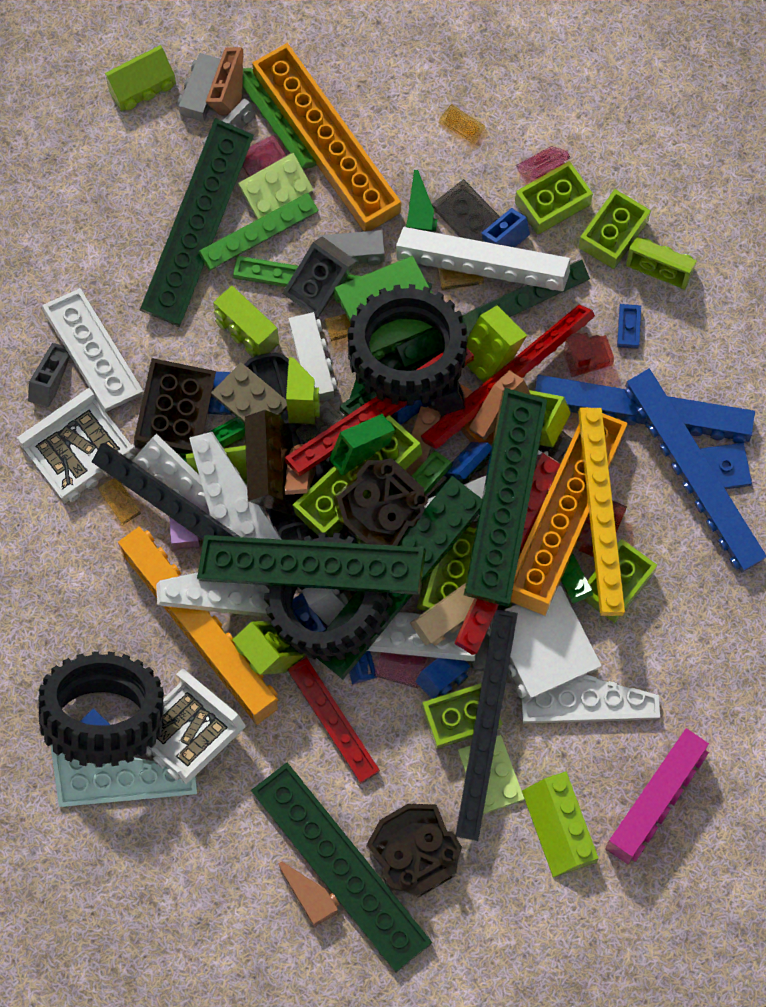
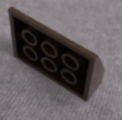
(174, 404)
(267, 445)

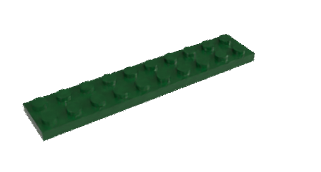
(196, 222)
(505, 498)
(437, 532)
(312, 564)
(341, 867)

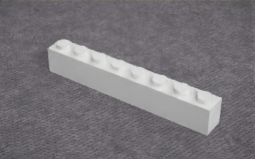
(484, 259)

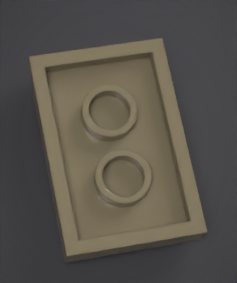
(247, 394)

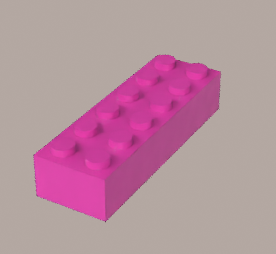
(654, 800)

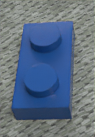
(629, 326)

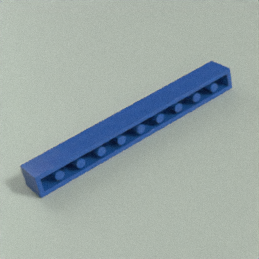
(698, 416)
(695, 470)

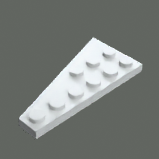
(172, 470)
(227, 491)
(232, 598)
(591, 701)

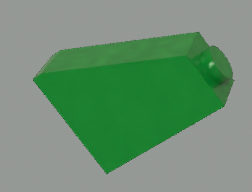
(360, 443)

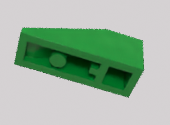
(420, 207)

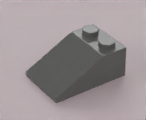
(318, 275)

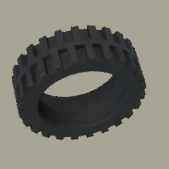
(415, 305)
(336, 641)
(101, 742)

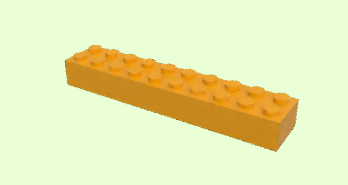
(327, 138)
(559, 524)
(202, 629)

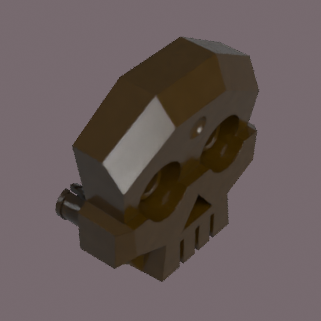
(368, 517)
(405, 833)

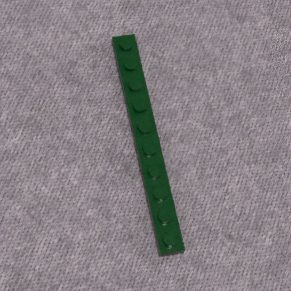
(510, 303)

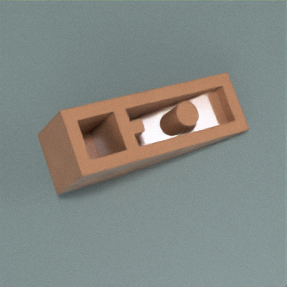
(227, 83)
(486, 418)
(425, 420)
(297, 484)
(312, 897)

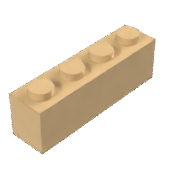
(443, 617)

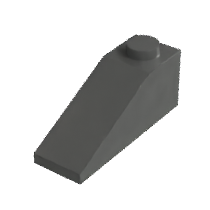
(48, 375)

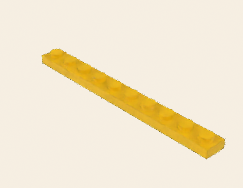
(601, 512)

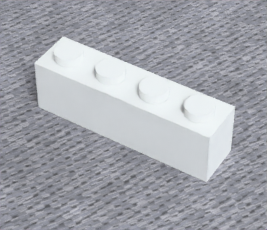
(310, 352)

